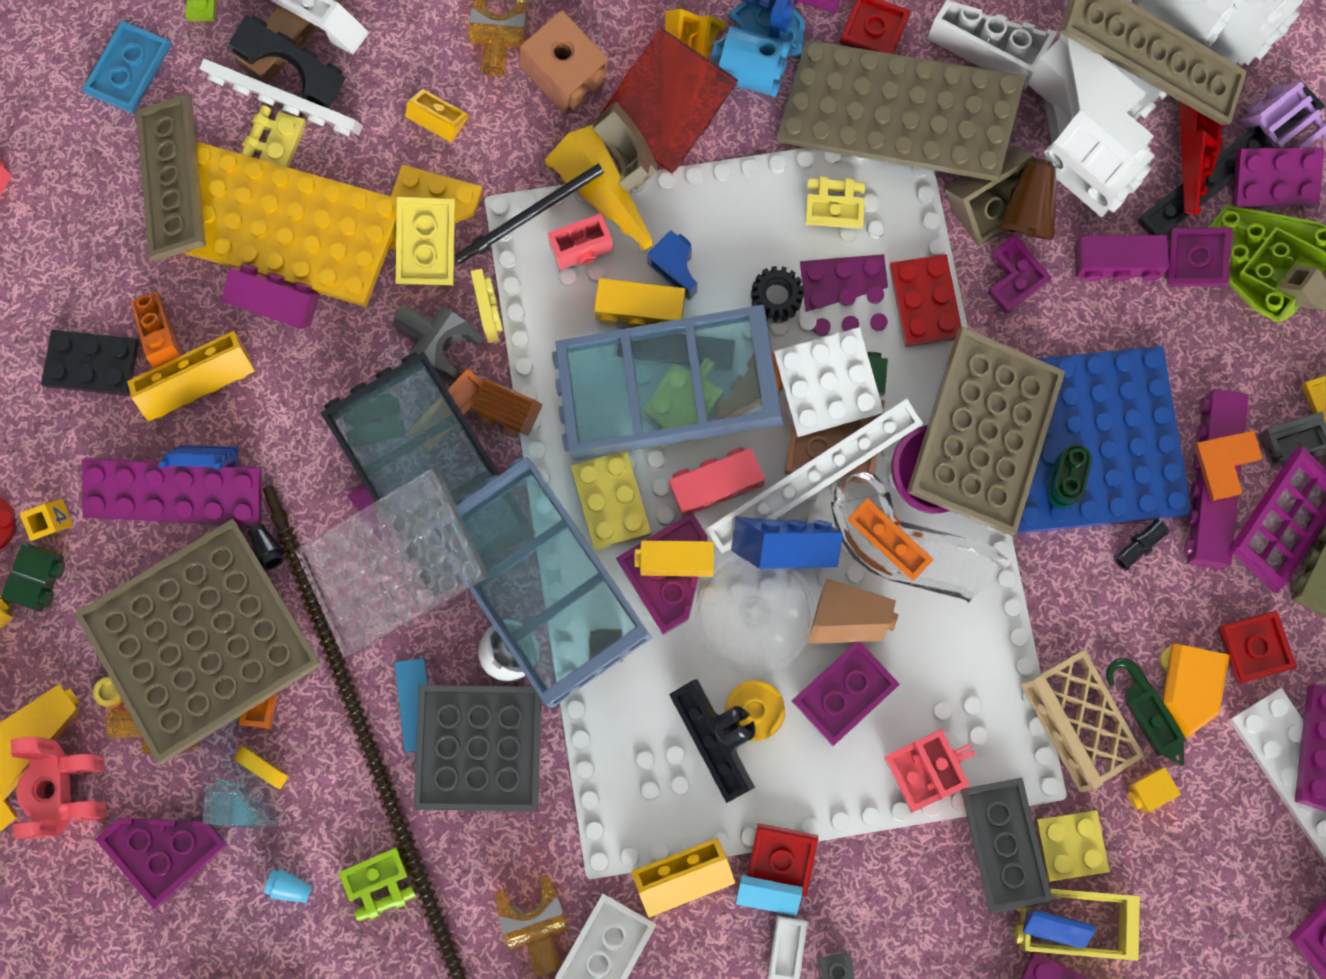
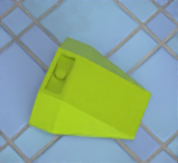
(1266, 251)

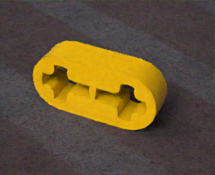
(261, 767)

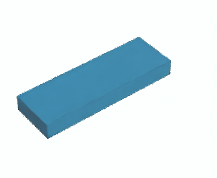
(409, 677)

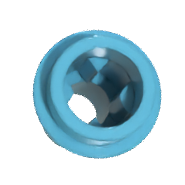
(287, 887)

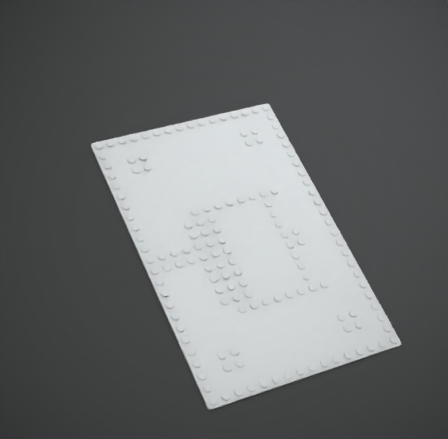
(957, 662)

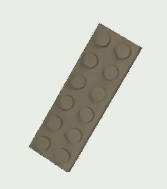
(170, 178)

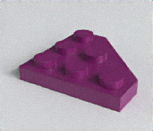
(666, 597)
(160, 853)

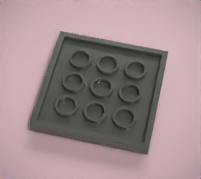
(478, 748)

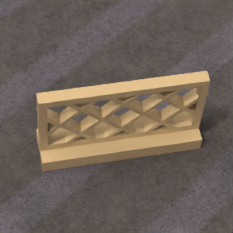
(1060, 727)

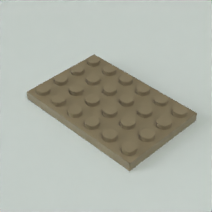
(986, 431)

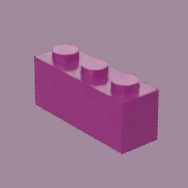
(1121, 257)
(270, 296)

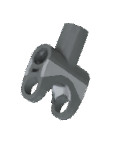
(436, 335)

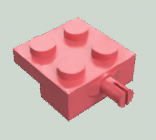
(928, 770)

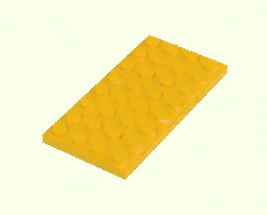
(293, 224)

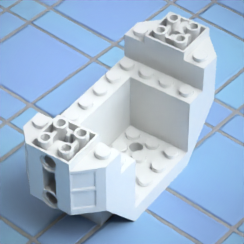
(1095, 103)

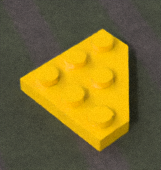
(424, 184)

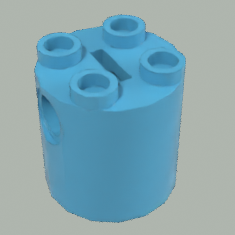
(752, 59)

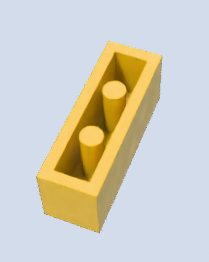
(637, 303)
(683, 877)

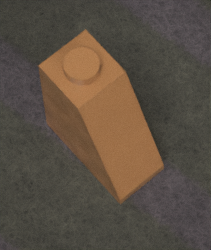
(851, 615)

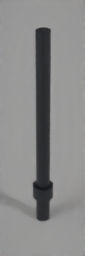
(482, 243)

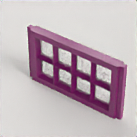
(1284, 521)

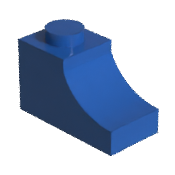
(670, 260)

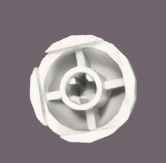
(497, 658)

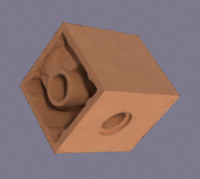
(563, 62)

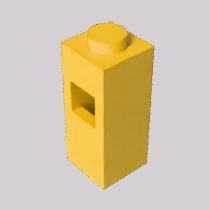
(675, 558)

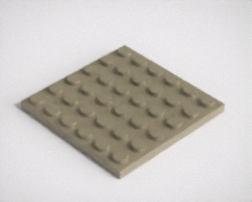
(197, 641)

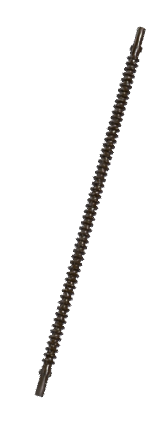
(280, 520)

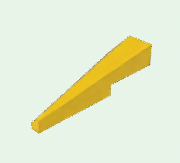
(694, 30)
(580, 152)

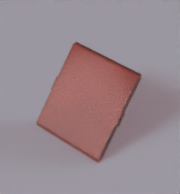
(672, 96)

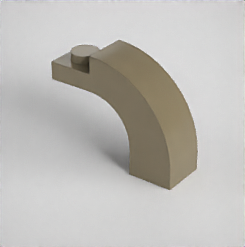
(628, 146)
(1306, 286)

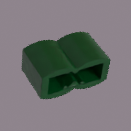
(33, 577)

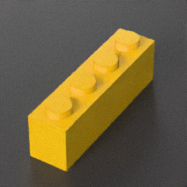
(190, 376)

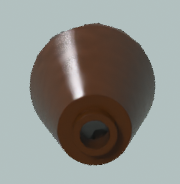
(1033, 202)

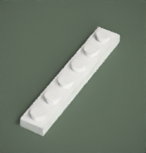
(269, 95)

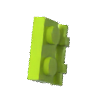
(373, 875)

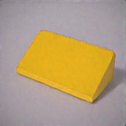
(436, 115)

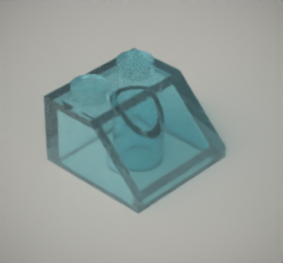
(235, 806)

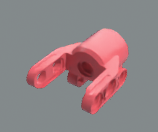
(49, 765)

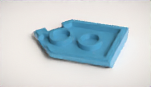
(758, 21)

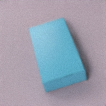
(769, 895)

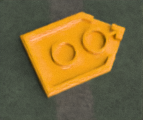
(1194, 686)

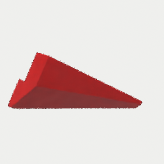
(1199, 151)

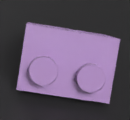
(1278, 108)

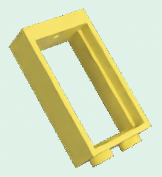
(1128, 928)

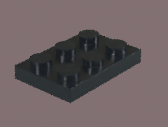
(90, 362)

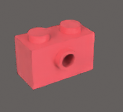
(580, 242)

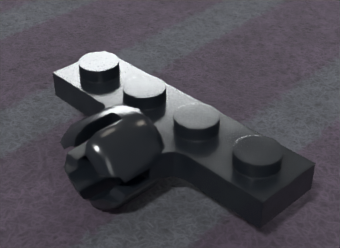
(716, 738)

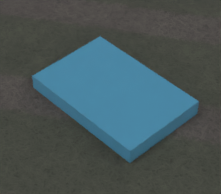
(127, 67)

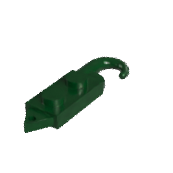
(1150, 712)

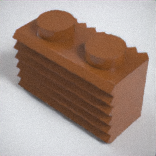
(506, 407)

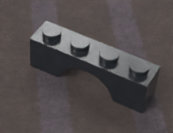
(255, 41)

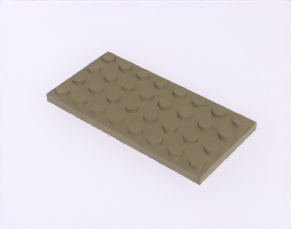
(902, 110)

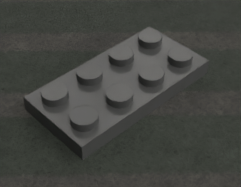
(1006, 846)

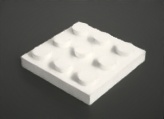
(828, 382)

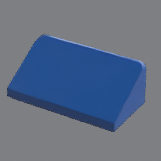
(1058, 928)

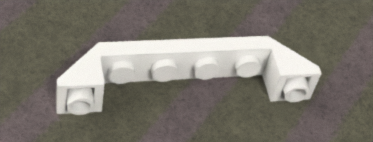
(330, 16)

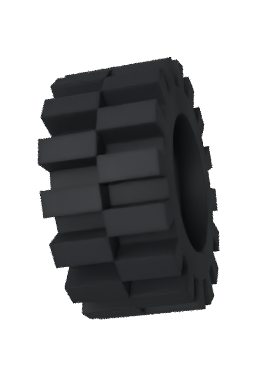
(781, 278)

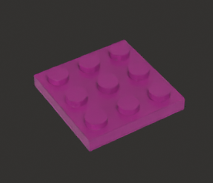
(842, 281)

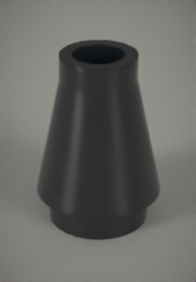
(266, 547)

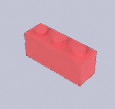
(716, 481)

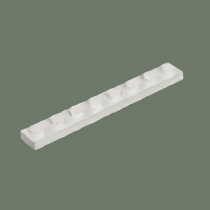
(821, 471)

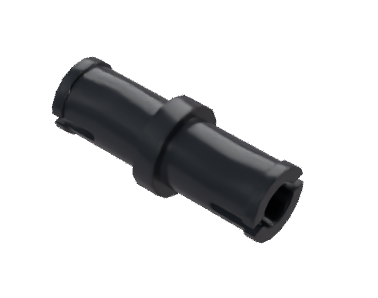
(1141, 544)

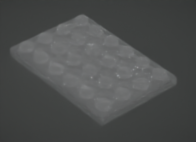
(391, 562)

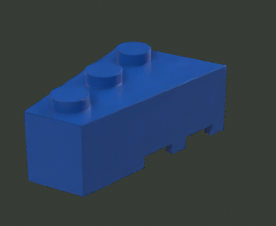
(786, 543)

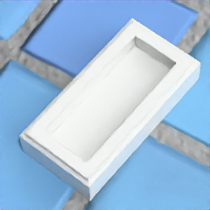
(787, 948)

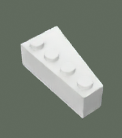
(990, 40)

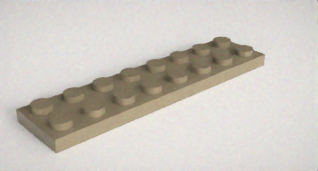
(1156, 54)

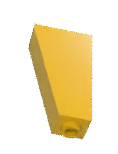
(43, 718)

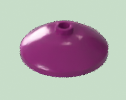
(902, 467)

